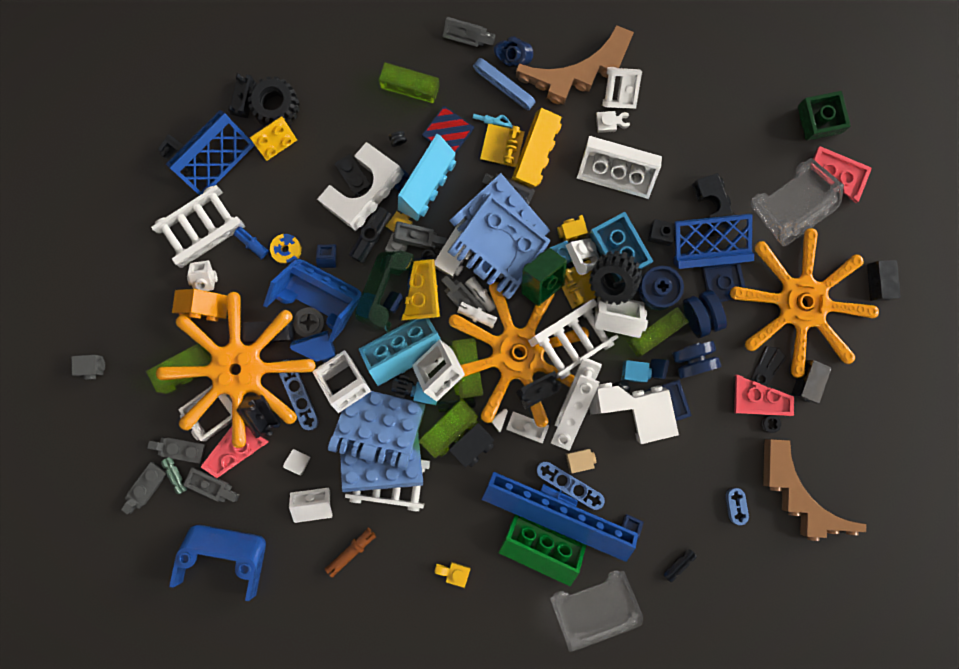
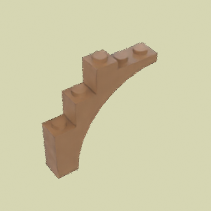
(580, 75)
(781, 476)

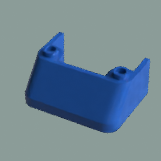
(317, 290)
(226, 544)

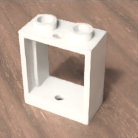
(623, 319)
(449, 372)
(350, 393)
(197, 430)

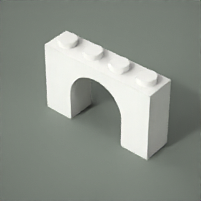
(356, 210)

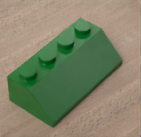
(543, 550)

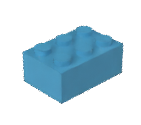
(620, 236)

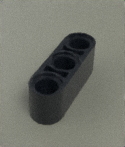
(252, 330)

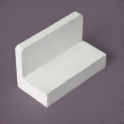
(310, 505)

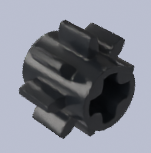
(402, 386)

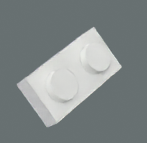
(526, 427)

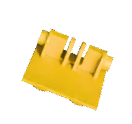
(273, 138)
(502, 145)
(577, 287)

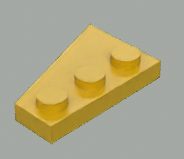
(423, 294)

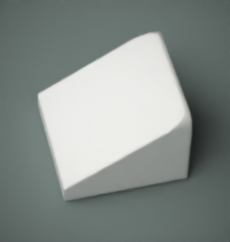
(499, 419)
(296, 462)

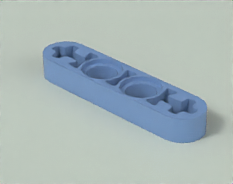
(504, 84)
(295, 396)
(571, 483)

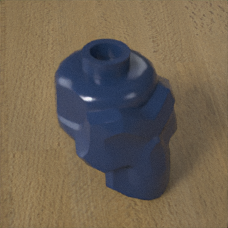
(514, 51)

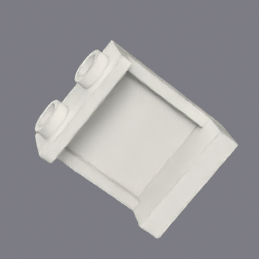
(656, 416)

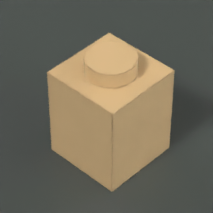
(580, 460)

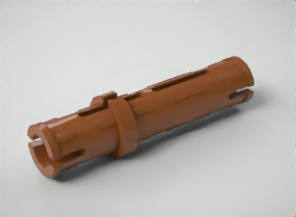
(350, 552)

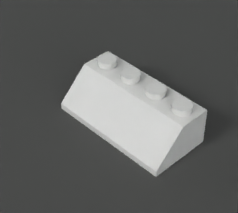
(619, 167)
(612, 399)

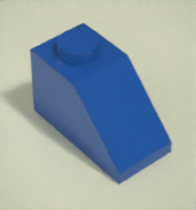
(315, 346)

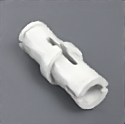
(480, 294)
(477, 314)

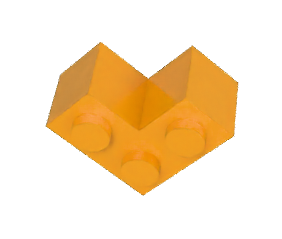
(200, 303)

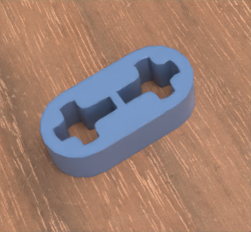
(741, 505)

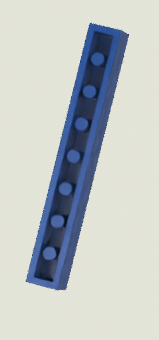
(560, 517)

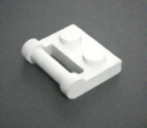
(628, 88)
(581, 251)

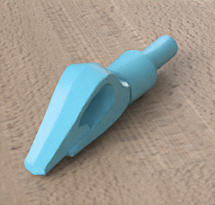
(495, 121)

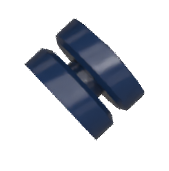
(670, 283)
(704, 313)
(696, 359)

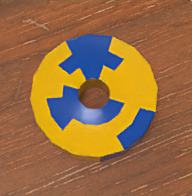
(279, 243)

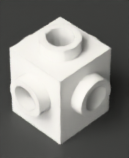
(201, 276)

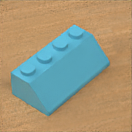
(426, 179)
(398, 349)

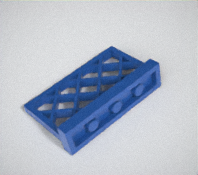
(202, 139)
(718, 256)

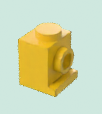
(572, 229)

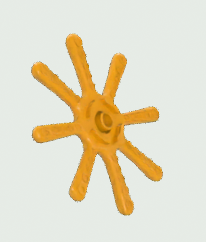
(791, 304)
(504, 357)
(221, 369)

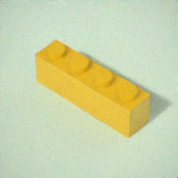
(536, 148)

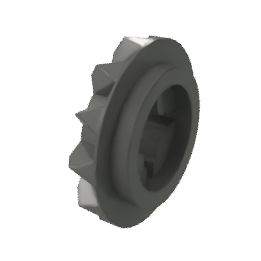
(303, 315)

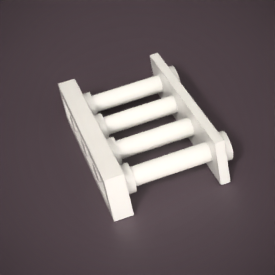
(199, 245)
(557, 330)
(576, 403)
(413, 505)

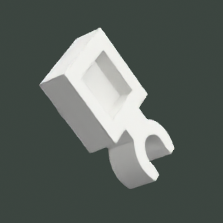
(609, 121)

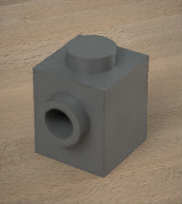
(88, 366)

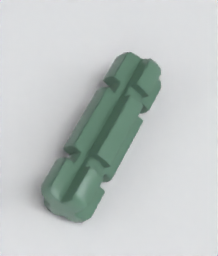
(173, 475)

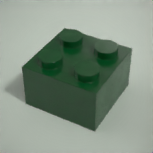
(824, 115)
(543, 276)

